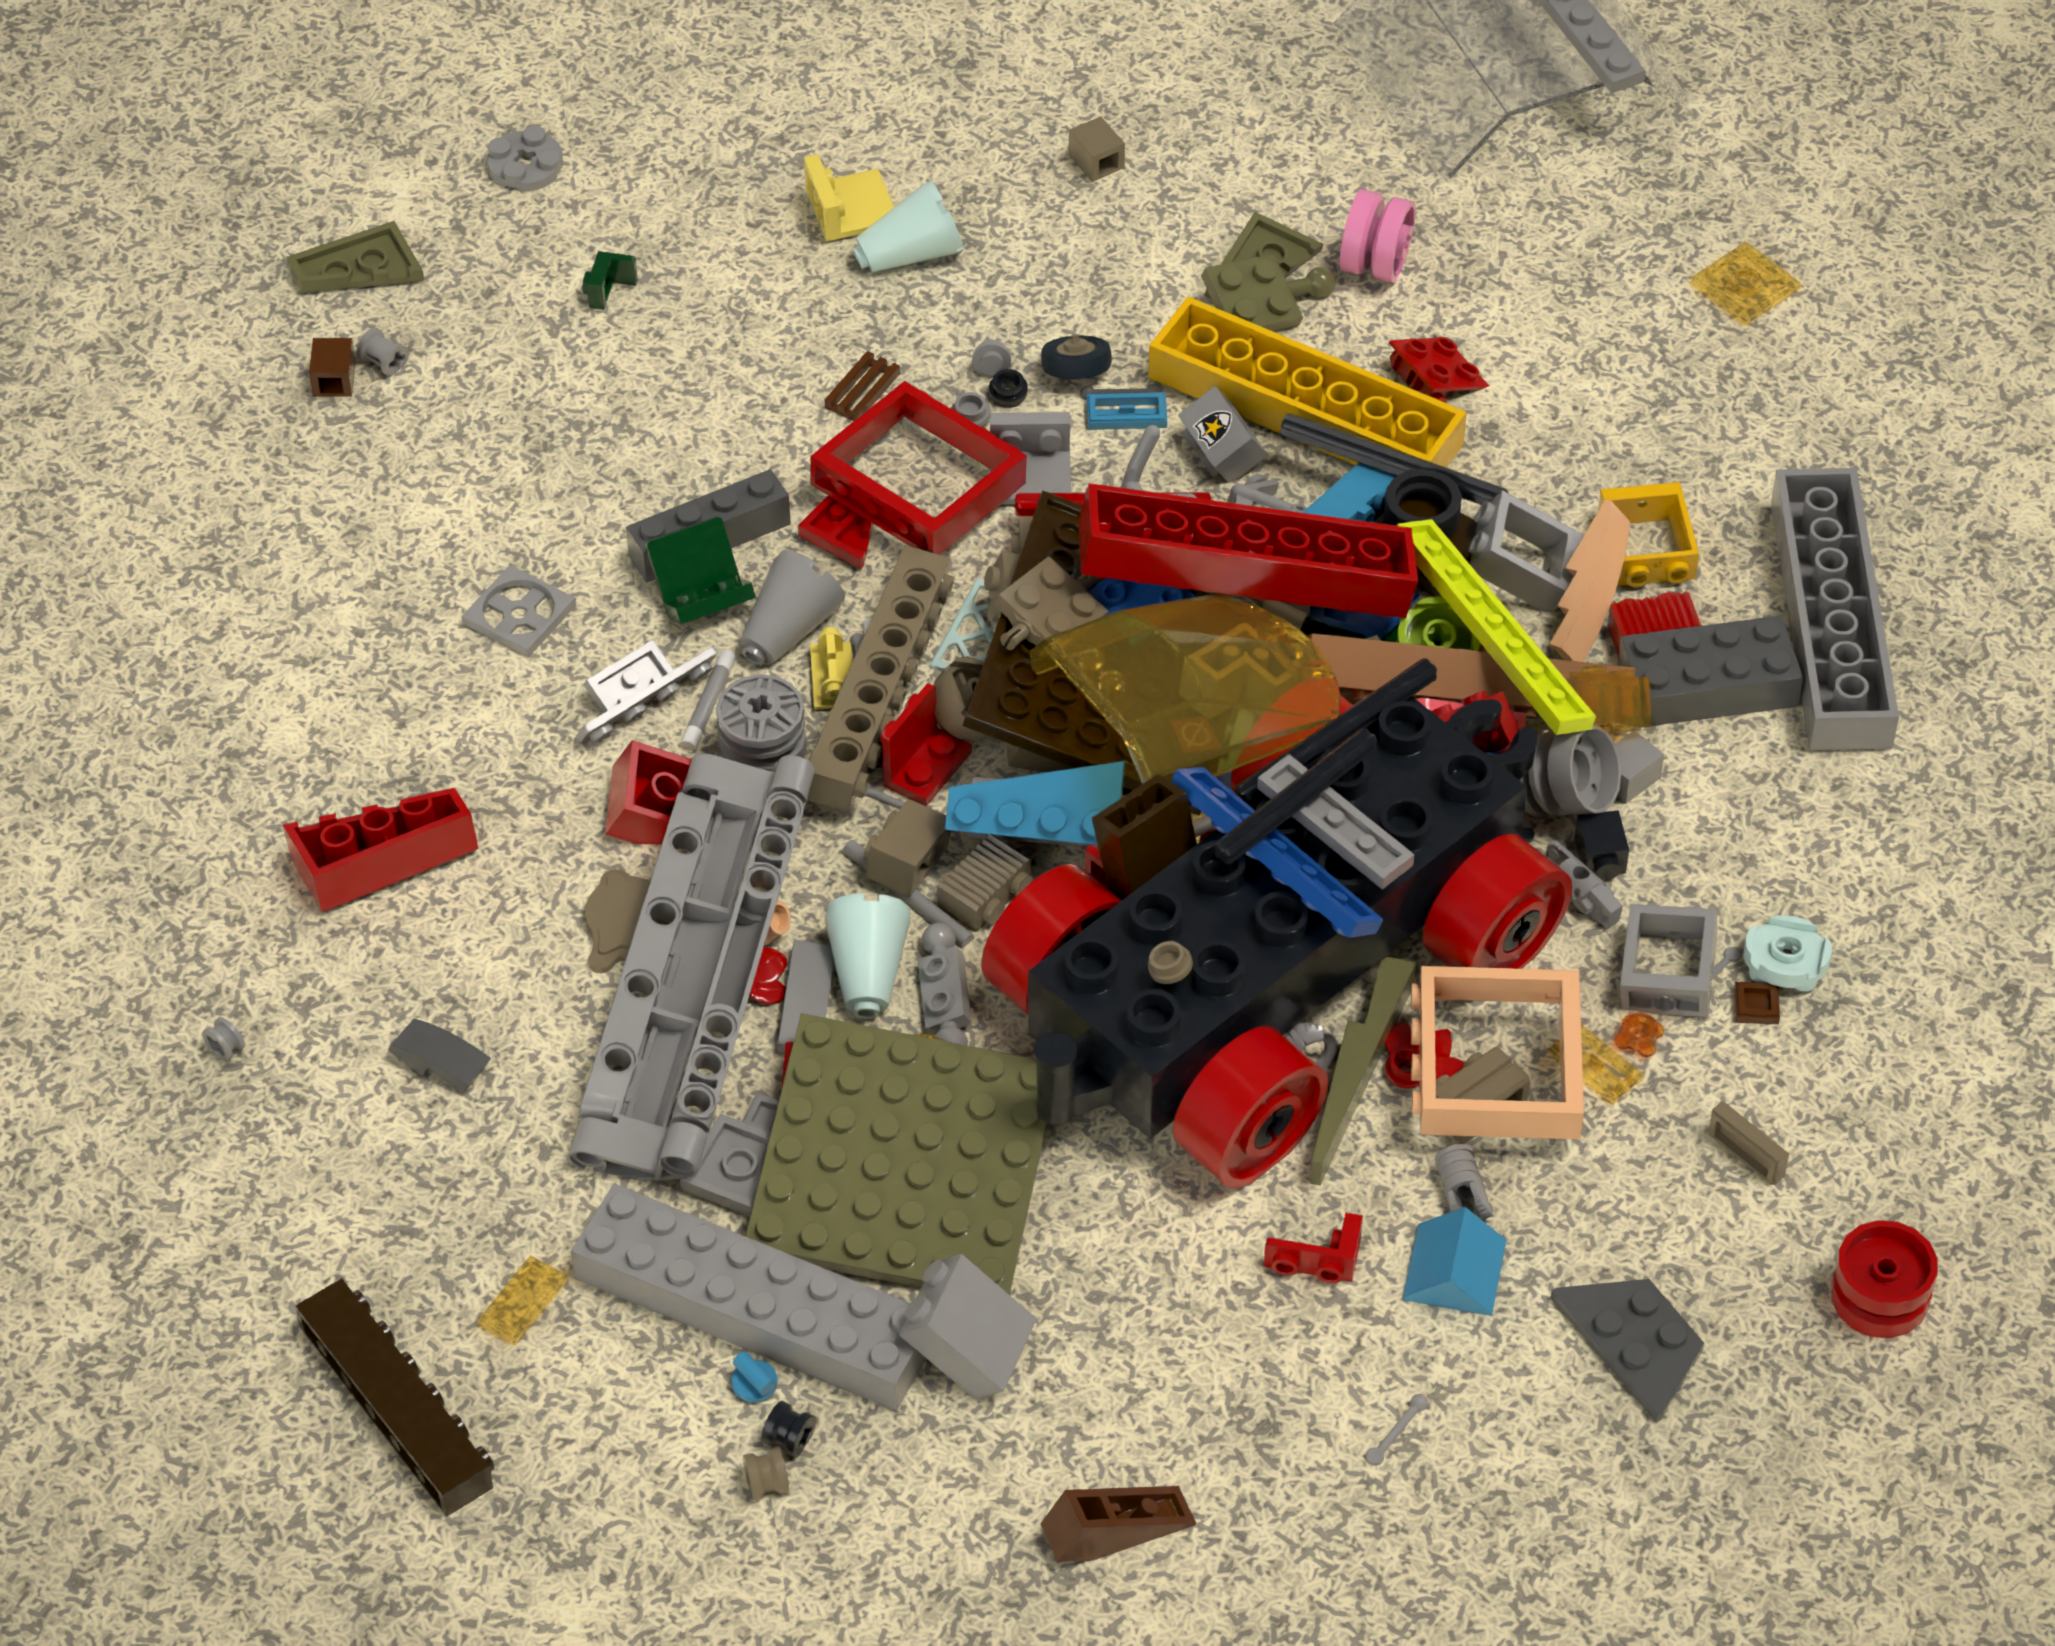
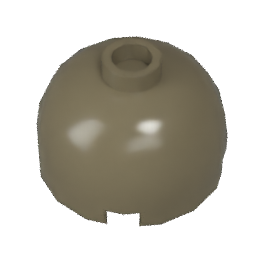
(953, 696)

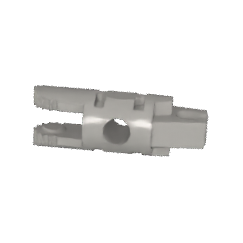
(1589, 892)

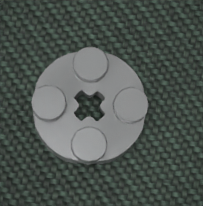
(530, 143)

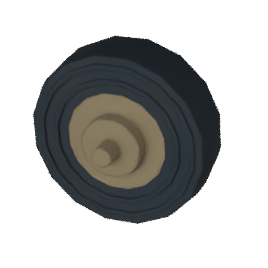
(1076, 357)

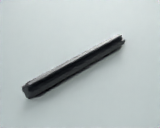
(1380, 456)
(1346, 724)

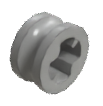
(223, 1038)

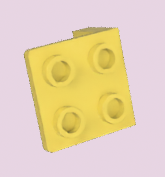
(845, 203)

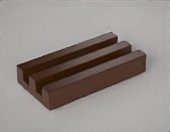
(877, 366)

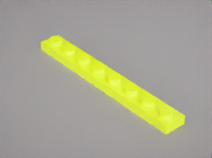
(1498, 631)

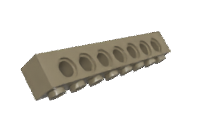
(878, 677)

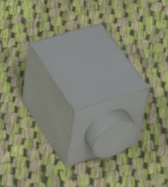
(1640, 765)

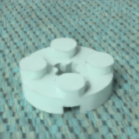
(1797, 970)

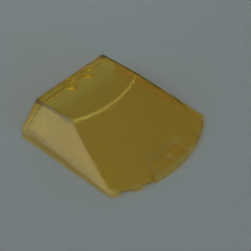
(1197, 681)

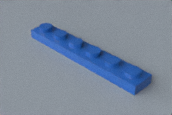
(1284, 859)

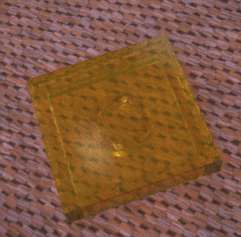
(1745, 283)

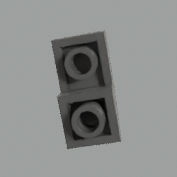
(447, 1055)

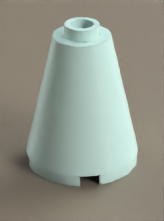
(909, 233)
(867, 949)

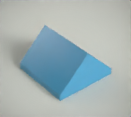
(1455, 1263)

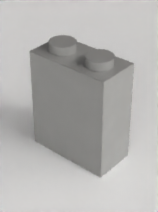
(967, 1326)

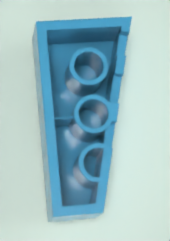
(1355, 496)
(1038, 805)

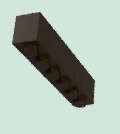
(395, 1396)

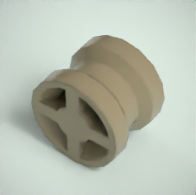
(766, 1473)

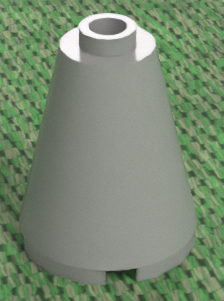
(788, 607)

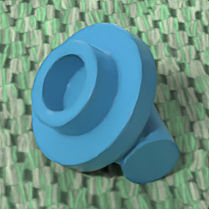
(753, 1378)

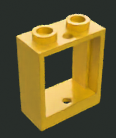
(1661, 503)

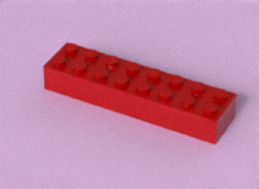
(1247, 551)

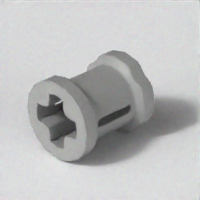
(382, 352)

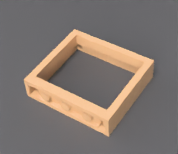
(1498, 1117)

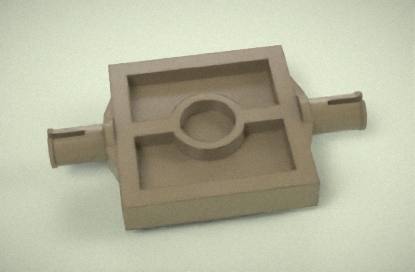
(1047, 604)

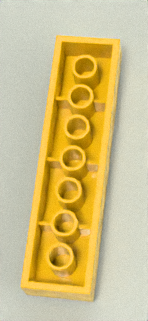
(1277, 376)

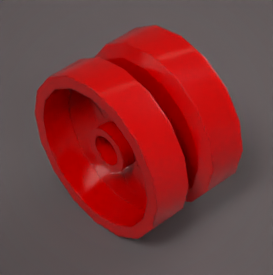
(1884, 1279)

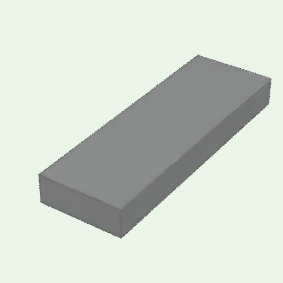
(806, 987)

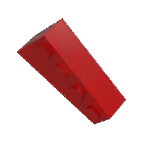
(380, 846)

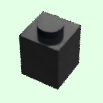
(1602, 843)

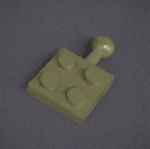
(1260, 293)

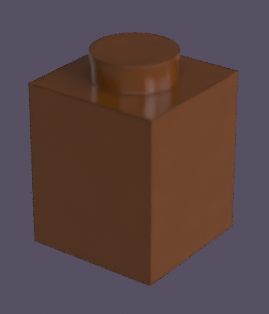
(332, 367)

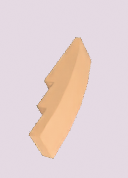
(1596, 574)

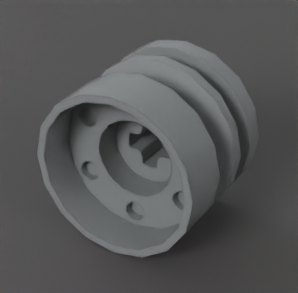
(761, 721)
(1572, 773)

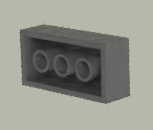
(1715, 669)

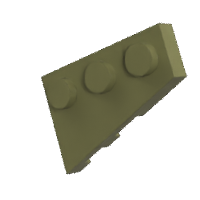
(1266, 237)
(357, 260)

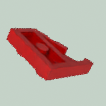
(838, 531)

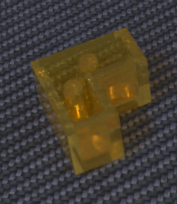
(1614, 697)

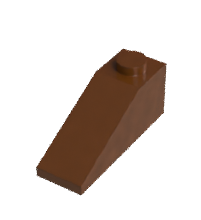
(1109, 1520)

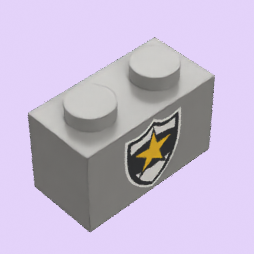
(1222, 436)

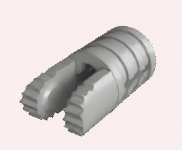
(1462, 1178)

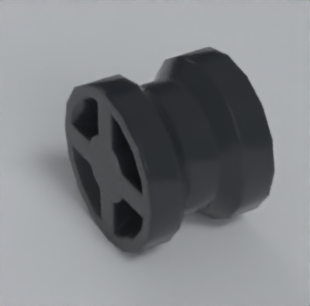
(788, 1428)

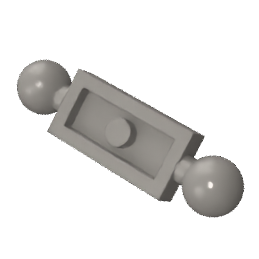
(944, 985)

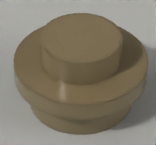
(1169, 962)

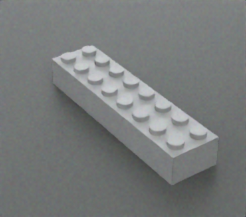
(1834, 609)
(748, 1295)

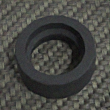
(1424, 484)

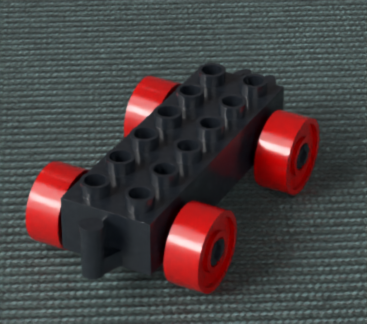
(1261, 958)

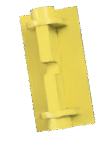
(829, 666)

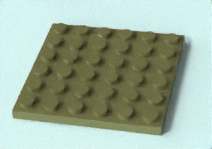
(899, 1154)

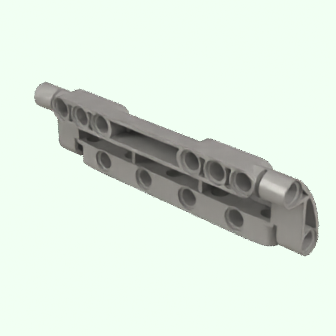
(691, 969)

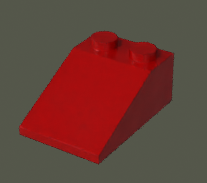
(644, 793)

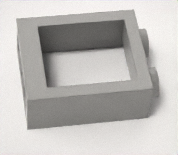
(1509, 572)
(1685, 993)

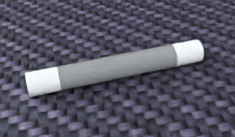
(708, 700)

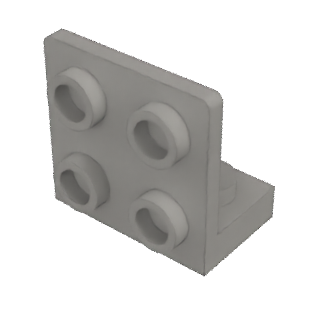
(1045, 442)

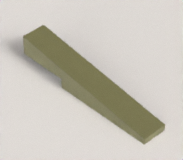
(1358, 1058)

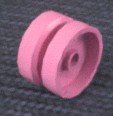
(1377, 235)

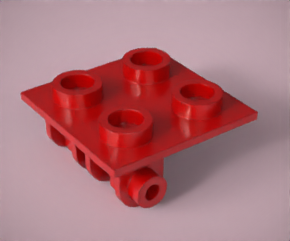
(1434, 366)

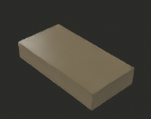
(1748, 1143)

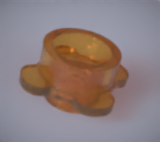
(1641, 1024)

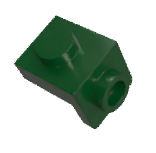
(606, 270)

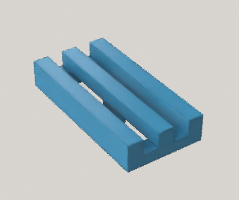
(1126, 416)

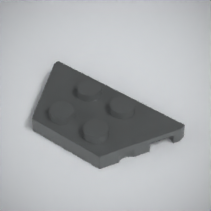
(1635, 1336)

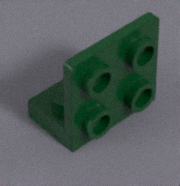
(697, 571)

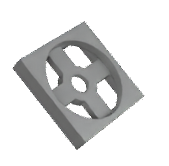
(502, 633)

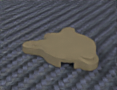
(613, 917)

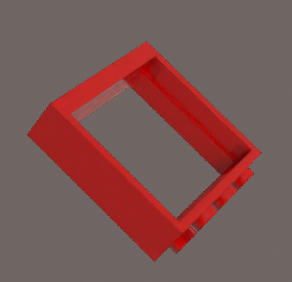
(893, 512)

